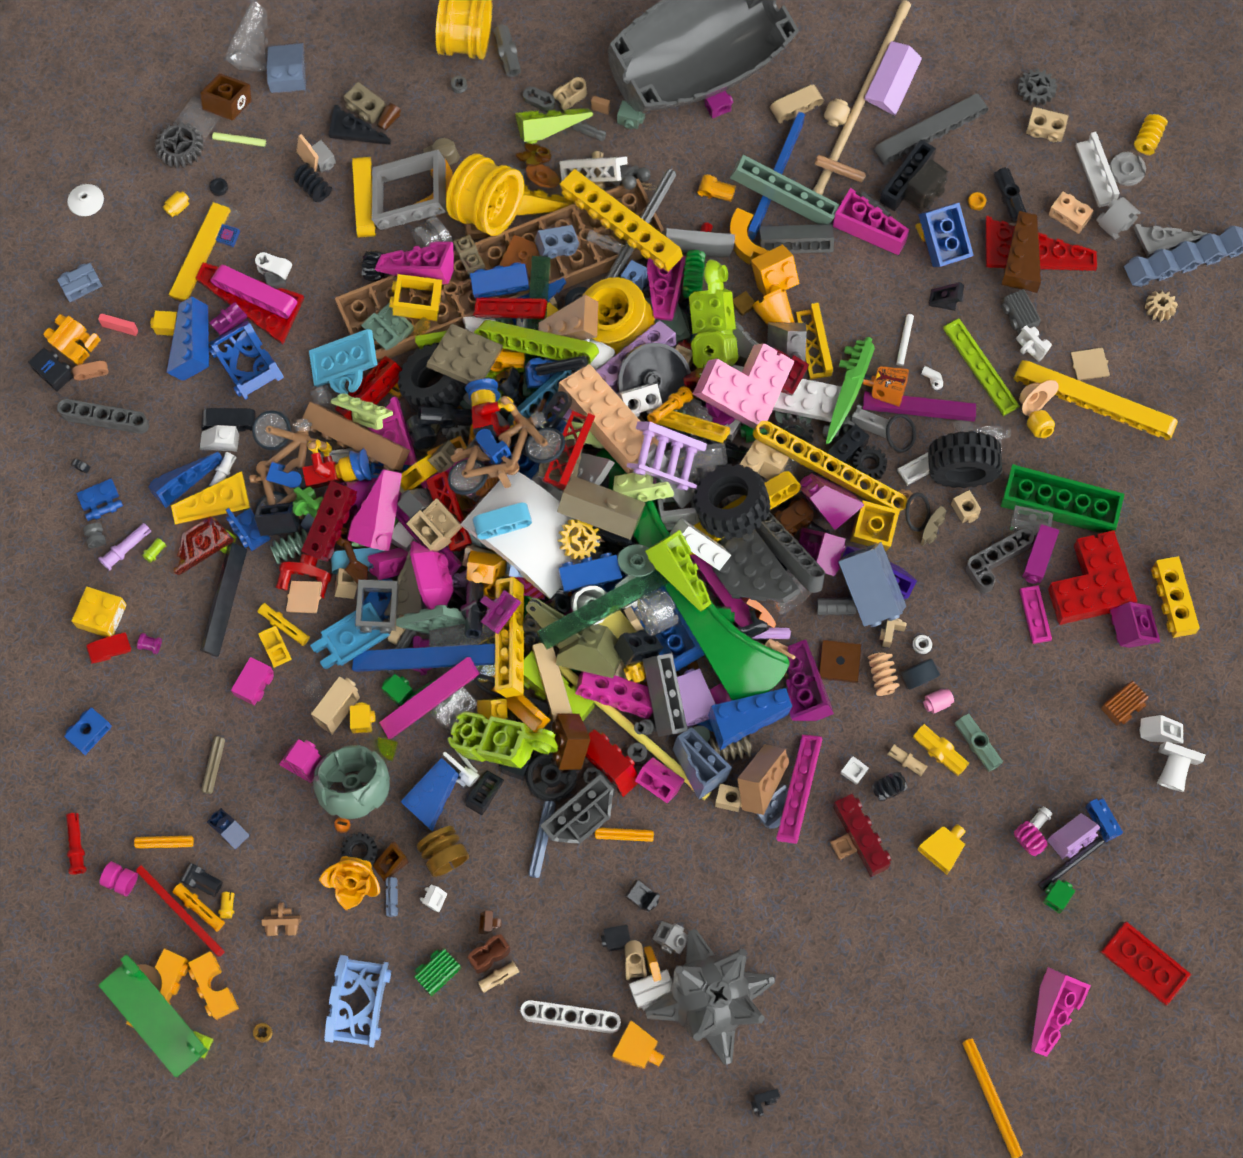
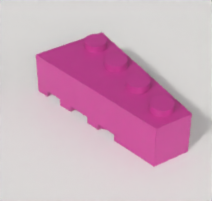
(869, 223)

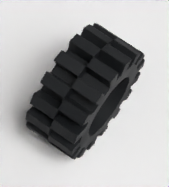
(874, 454)
(365, 840)

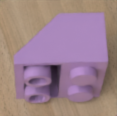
(1070, 837)

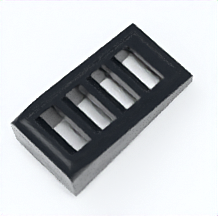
(476, 806)

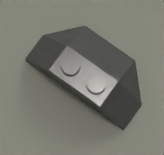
(581, 814)

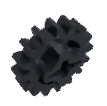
(803, 433)

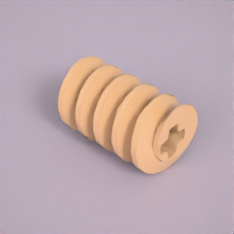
(882, 673)

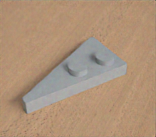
(1164, 238)

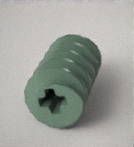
(289, 547)

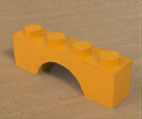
(171, 970)

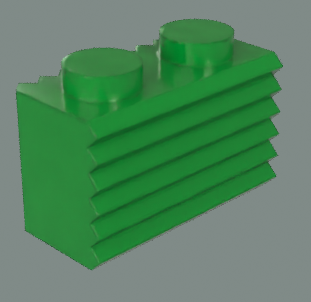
(437, 971)

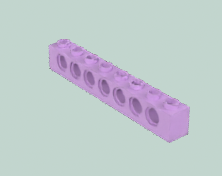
(655, 334)

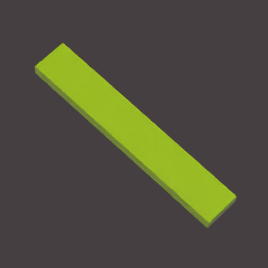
(981, 367)

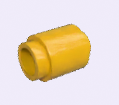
(176, 203)

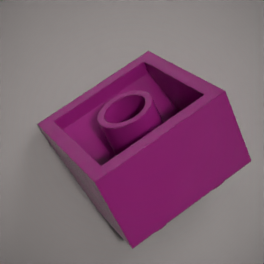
(1134, 625)

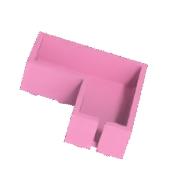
(749, 393)

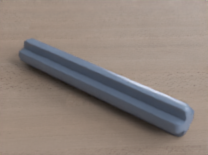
(541, 841)

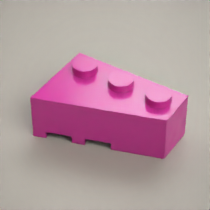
(301, 759)

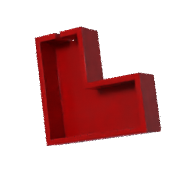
(1102, 585)

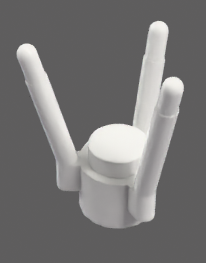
(468, 776)

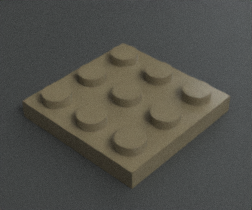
(464, 355)

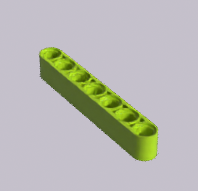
(536, 342)

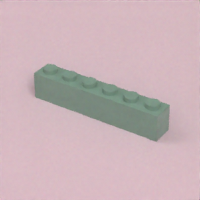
(784, 191)

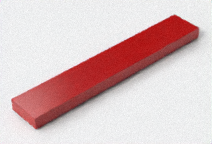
(204, 936)

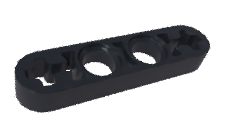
(559, 414)

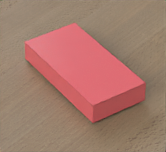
(118, 324)

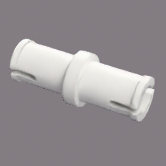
(223, 469)

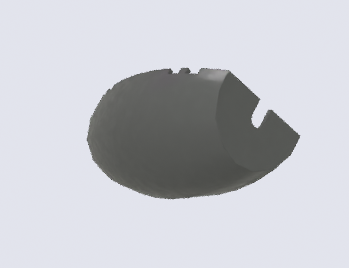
(696, 49)

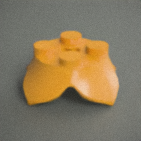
(351, 880)

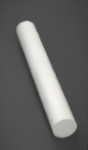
(904, 341)

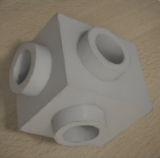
(671, 937)

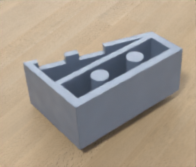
(700, 763)

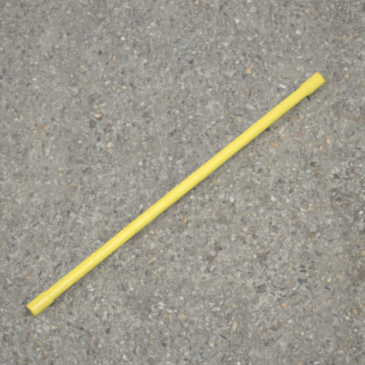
(629, 727)

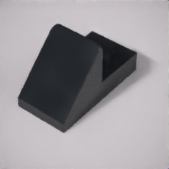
(946, 296)

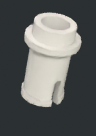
(1041, 817)

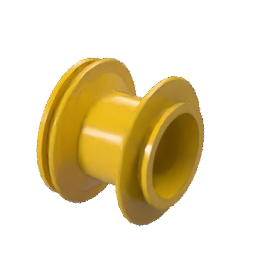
(624, 324)

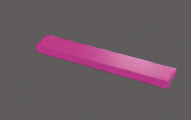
(429, 698)
(799, 789)

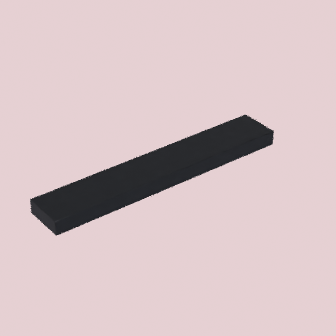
(223, 599)

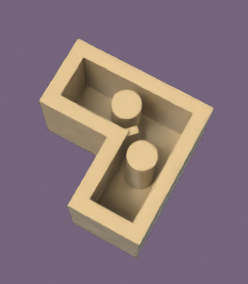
(765, 460)

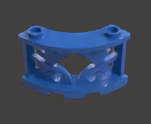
(247, 338)

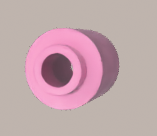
(938, 700)

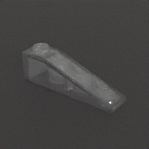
(249, 42)

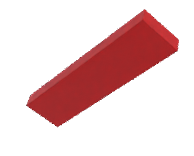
(510, 308)

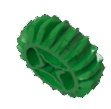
(693, 272)

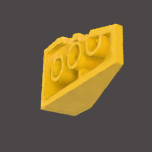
(540, 202)

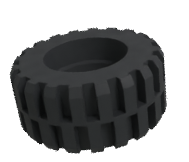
(416, 376)
(965, 459)
(728, 482)

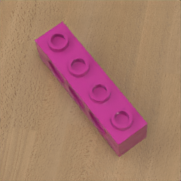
(616, 693)

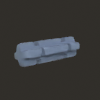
(391, 896)

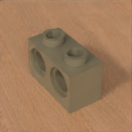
(367, 101)

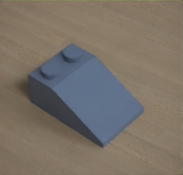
(286, 68)

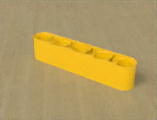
(363, 196)

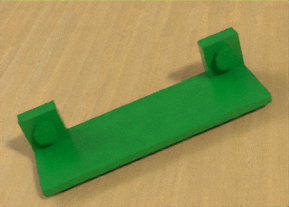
(153, 1017)

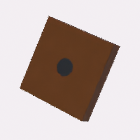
(840, 661)

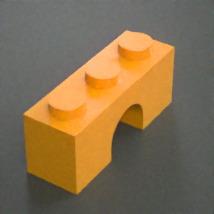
(203, 971)

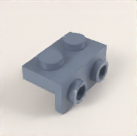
(774, 811)

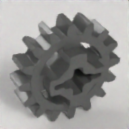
(1037, 87)

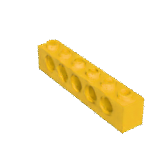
(510, 644)

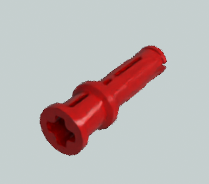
(75, 851)

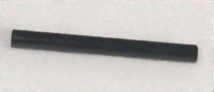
(1071, 863)

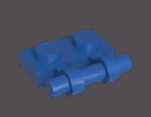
(97, 495)

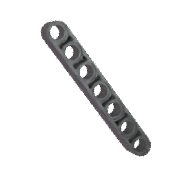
(931, 128)
(791, 554)

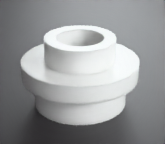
(922, 638)

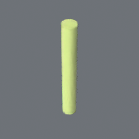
(239, 139)

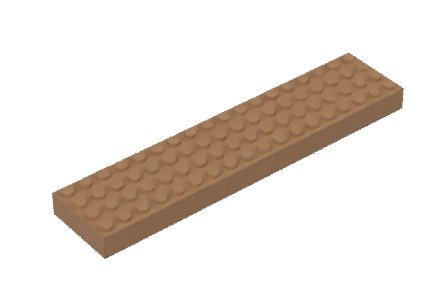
(457, 295)

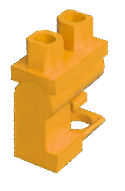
(67, 335)

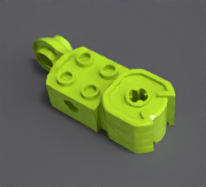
(713, 319)
(498, 740)

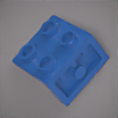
(246, 529)

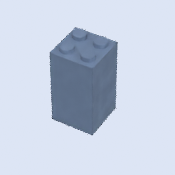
(873, 585)

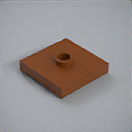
(520, 251)

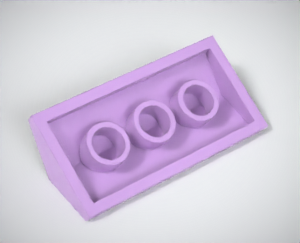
(893, 77)

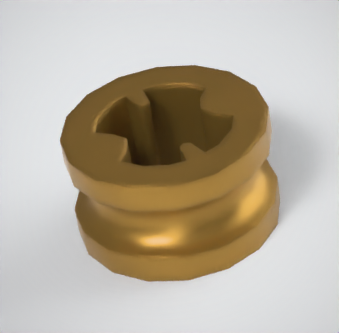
(269, 1032)

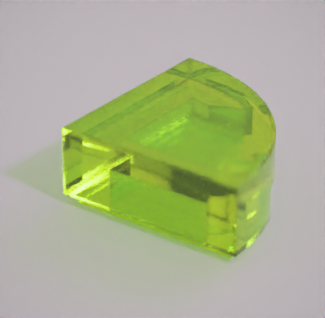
(387, 748)

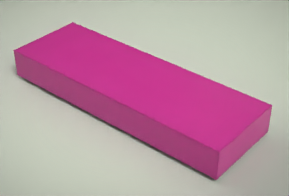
(1035, 614)

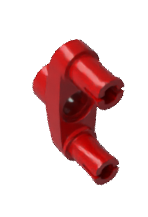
(306, 566)

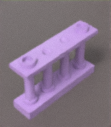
(678, 441)

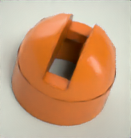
(341, 828)

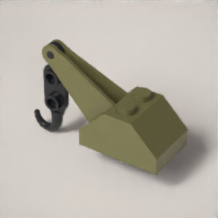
(585, 651)

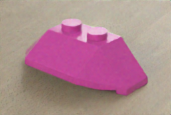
(431, 575)

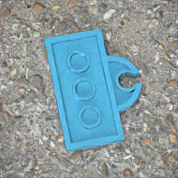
(343, 361)

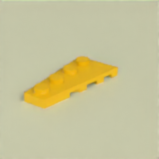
(213, 500)

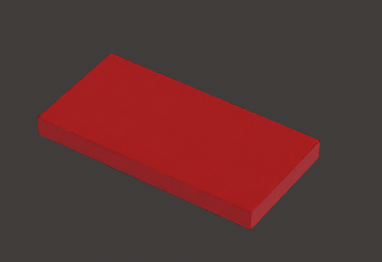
(1146, 963)

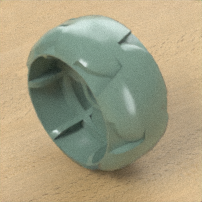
(358, 799)

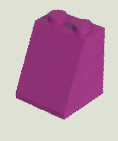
(830, 500)

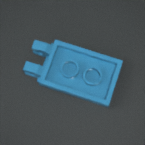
(347, 641)

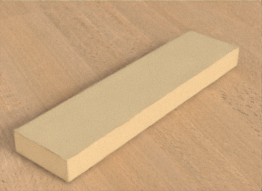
(551, 680)

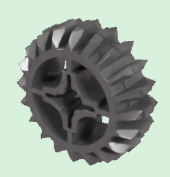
(185, 149)

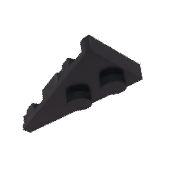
(348, 127)

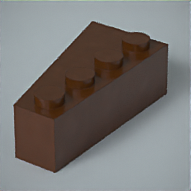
(1023, 259)

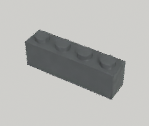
(665, 694)

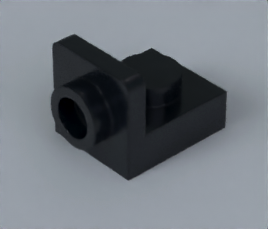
(767, 1098)

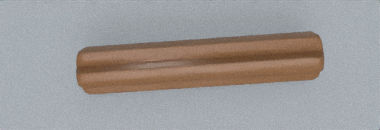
(839, 168)

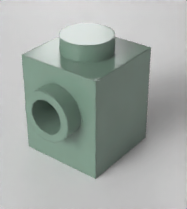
(629, 117)

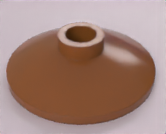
(542, 176)

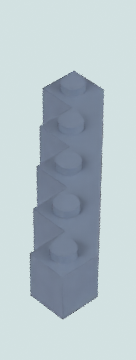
(1185, 257)

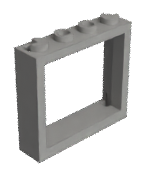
(403, 168)

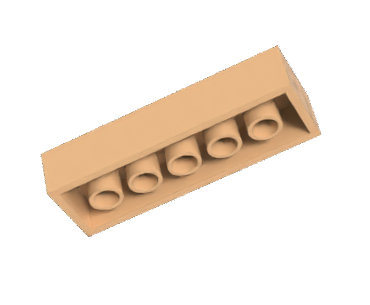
(613, 421)

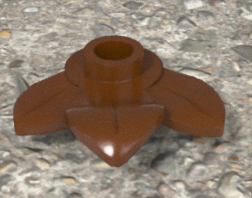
(534, 154)

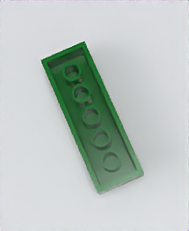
(1067, 499)

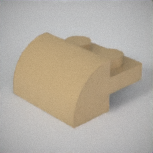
(435, 525)

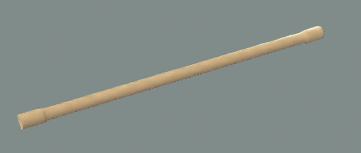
(900, 16)

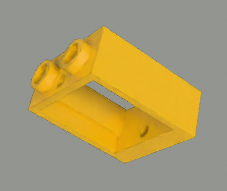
(416, 310)

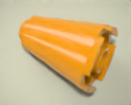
(774, 308)

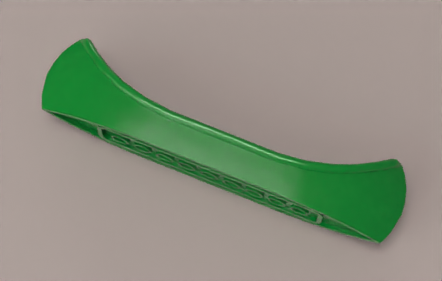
(738, 660)

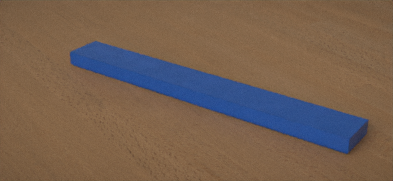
(780, 166)
(423, 657)

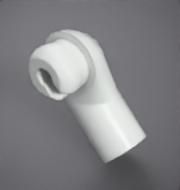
(935, 377)

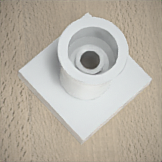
(1177, 765)

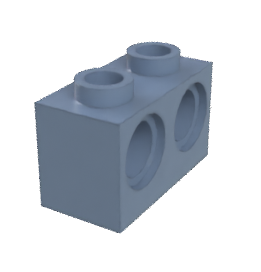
(555, 238)

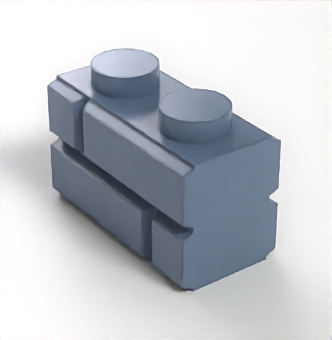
(79, 282)

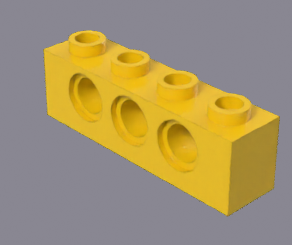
(1172, 568)

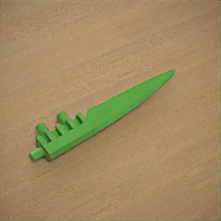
(855, 373)

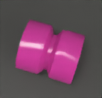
(119, 879)

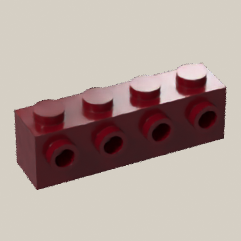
(329, 521)
(865, 840)

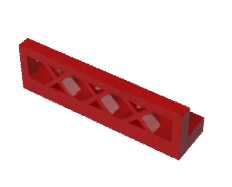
(375, 390)
(572, 459)
(439, 491)

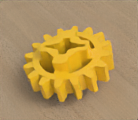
(580, 547)

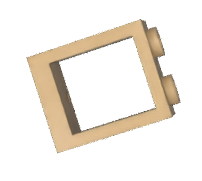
(335, 704)

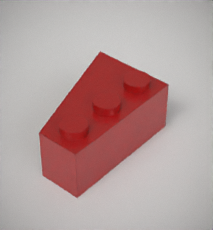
(611, 762)

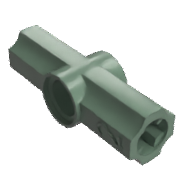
(985, 753)

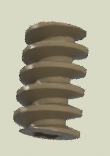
(732, 749)

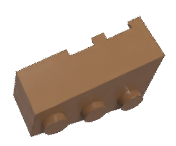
(575, 320)
(761, 778)

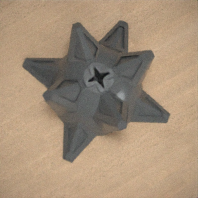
(695, 1005)

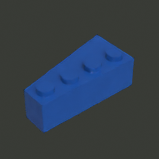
(745, 716)

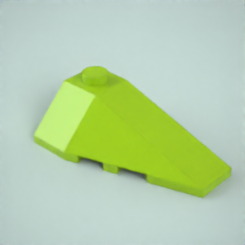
(537, 126)
(674, 563)

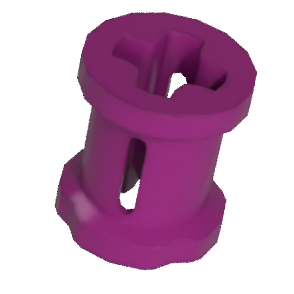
(149, 643)

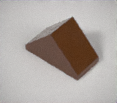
(390, 861)

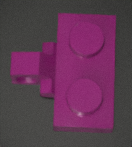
(499, 610)

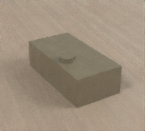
(601, 507)

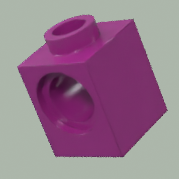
(719, 104)

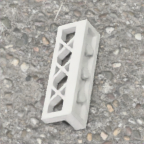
(600, 163)
(1097, 170)

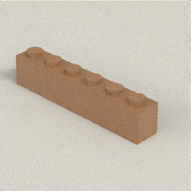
(356, 436)

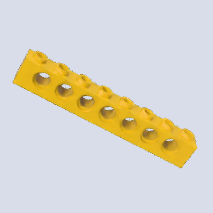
(630, 221)

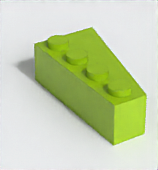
(533, 680)

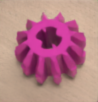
(1030, 838)

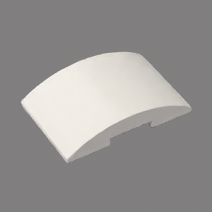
(534, 548)

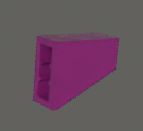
(1040, 554)

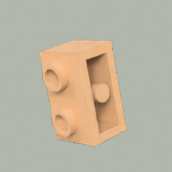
(1071, 212)

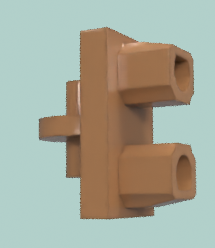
(271, 922)

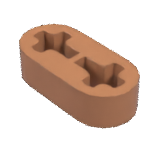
(90, 370)

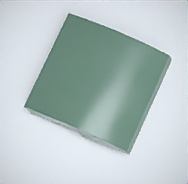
(388, 328)

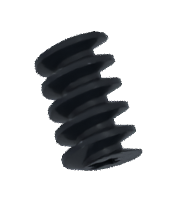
(312, 183)

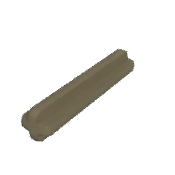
(213, 765)

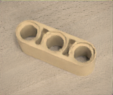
(801, 101)

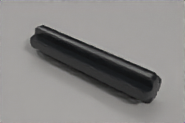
(561, 365)

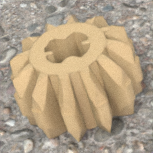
(1166, 310)

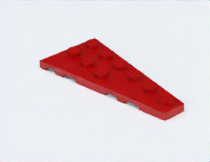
(1053, 253)
(269, 322)

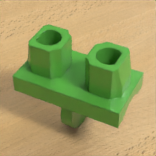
(304, 502)

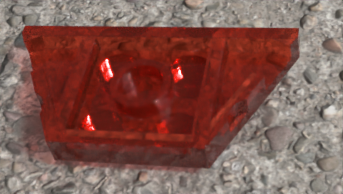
(201, 543)

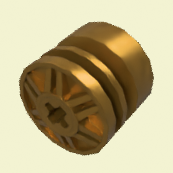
(442, 849)

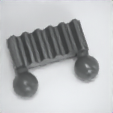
(627, 176)

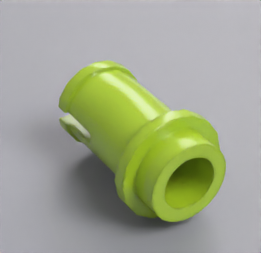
(153, 550)

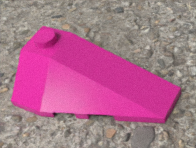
(1056, 1001)

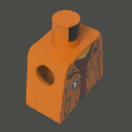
(888, 384)

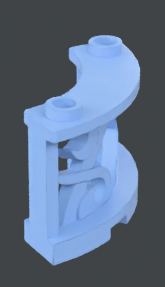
(335, 1021)

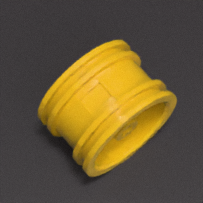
(463, 27)
(485, 194)

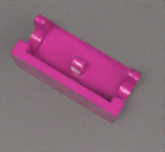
(388, 563)

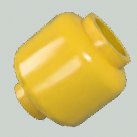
(1040, 424)

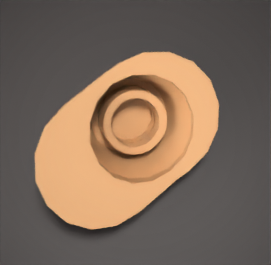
(1037, 395)

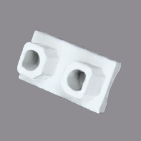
(1032, 344)

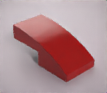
(107, 647)

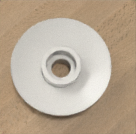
(86, 206)

